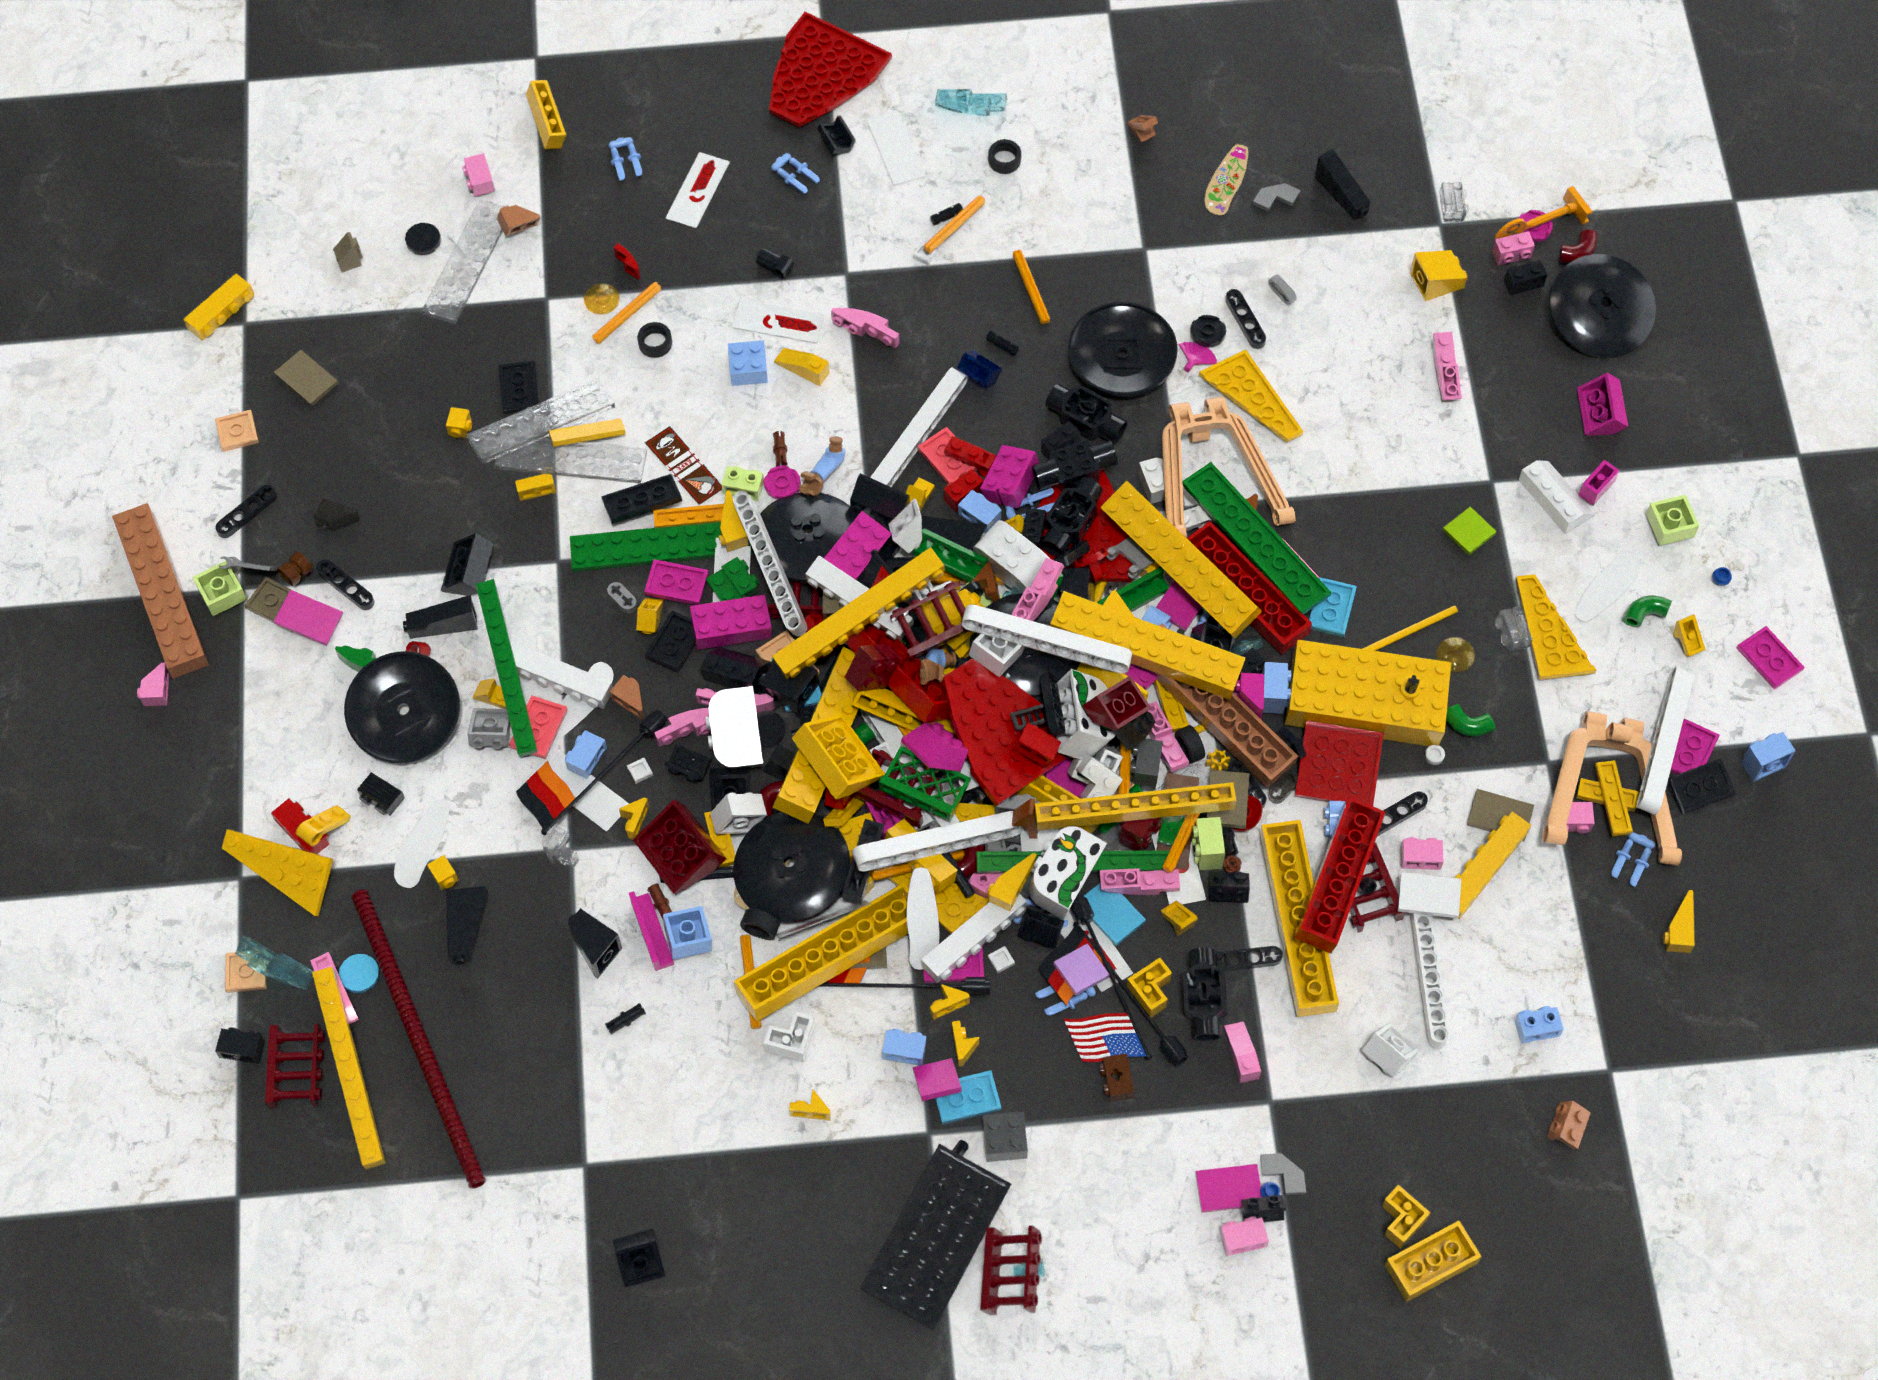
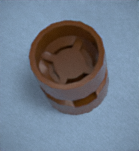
(295, 568)

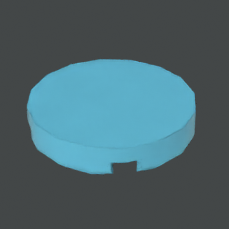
(359, 973)

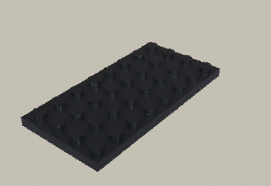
(935, 1237)

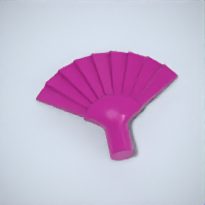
(1196, 355)

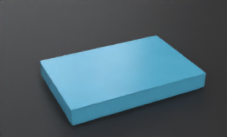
(1333, 613)
(1114, 914)
(976, 1099)

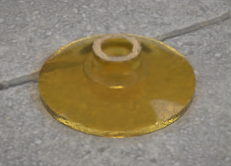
(603, 304)
(1459, 661)

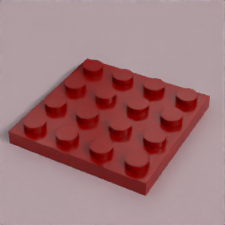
(1339, 763)

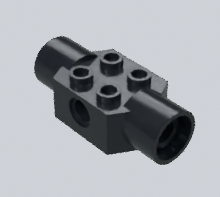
(1087, 412)
(1074, 462)
(1071, 516)
(1205, 994)

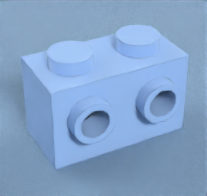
(979, 510)
(585, 754)
(1538, 1024)
(904, 1047)

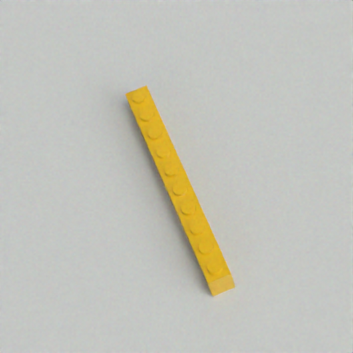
(859, 613)
(1135, 806)
(348, 1068)

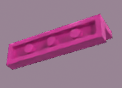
(651, 931)

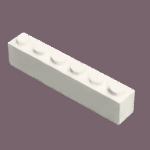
(846, 589)
(561, 676)
(969, 938)

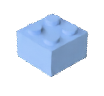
(747, 363)
(1276, 687)
(1767, 756)
(687, 932)

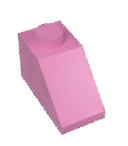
(154, 687)

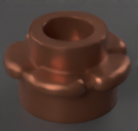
(1232, 868)

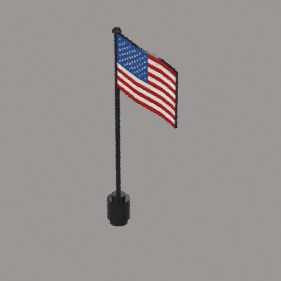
(1108, 1032)

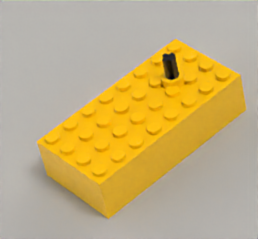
(1369, 692)

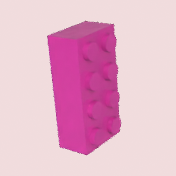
(854, 547)
(730, 622)

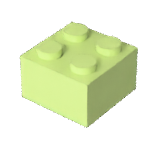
(1672, 520)
(219, 588)
(1208, 843)

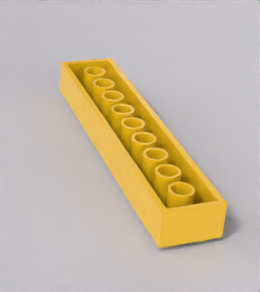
(1181, 559)
(1152, 645)
(802, 785)
(1290, 887)
(825, 954)

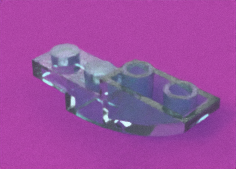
(970, 103)
(273, 965)

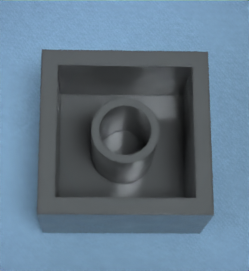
(1146, 764)
(1005, 1136)

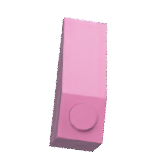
(1242, 1052)

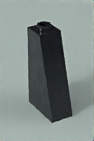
(1341, 185)
(443, 618)
(780, 762)
(464, 917)

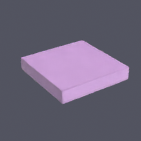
(1081, 969)

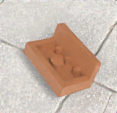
(1569, 1124)

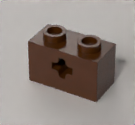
(1122, 1088)

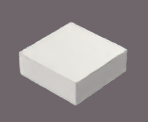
(922, 255)
(639, 770)
(1001, 959)

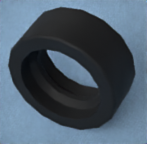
(1004, 145)
(656, 351)
(1190, 743)
(759, 924)

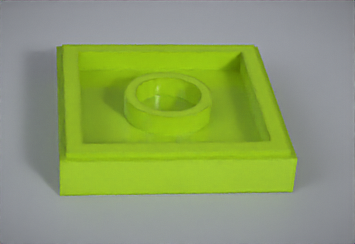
(1469, 531)

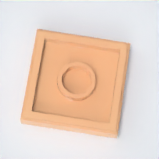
(236, 430)
(240, 976)

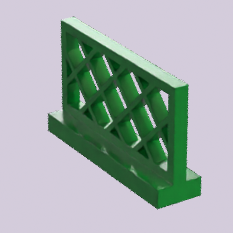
(918, 798)

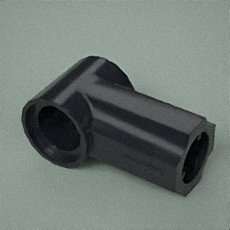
(777, 264)

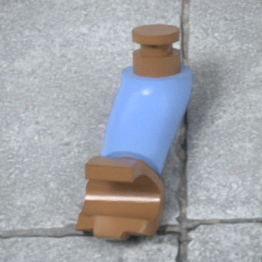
(825, 466)
(934, 664)

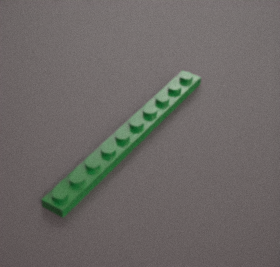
(506, 668)
(1109, 860)

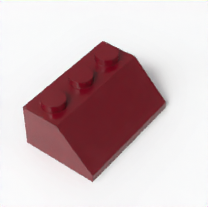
(1117, 705)

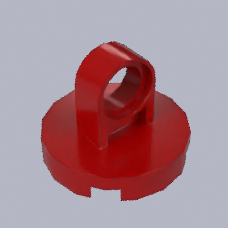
(1091, 560)

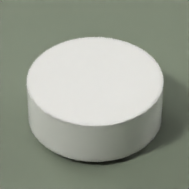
(1434, 755)

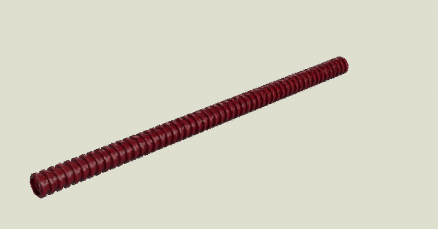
(418, 1039)

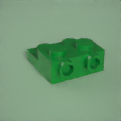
(733, 581)

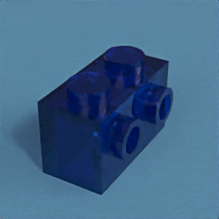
(979, 368)

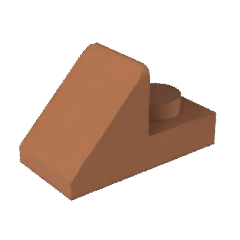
(1143, 126)

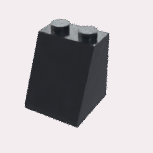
(1078, 582)
(791, 691)
(594, 940)

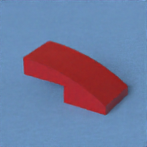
(630, 264)

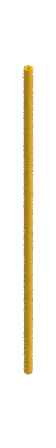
(1394, 637)

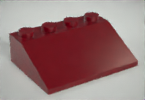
(679, 847)

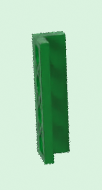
(952, 560)
(1142, 590)

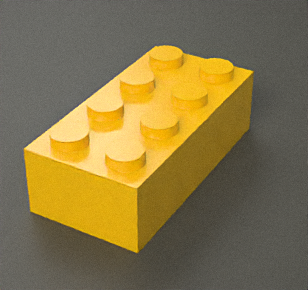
(1432, 1261)

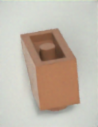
(516, 219)
(628, 695)

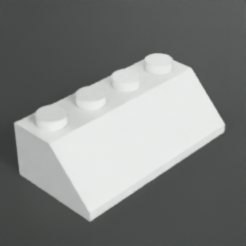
(1555, 495)

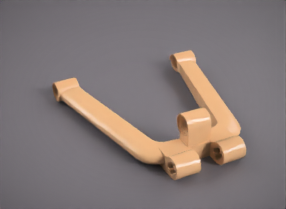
(1198, 430)
(1624, 737)

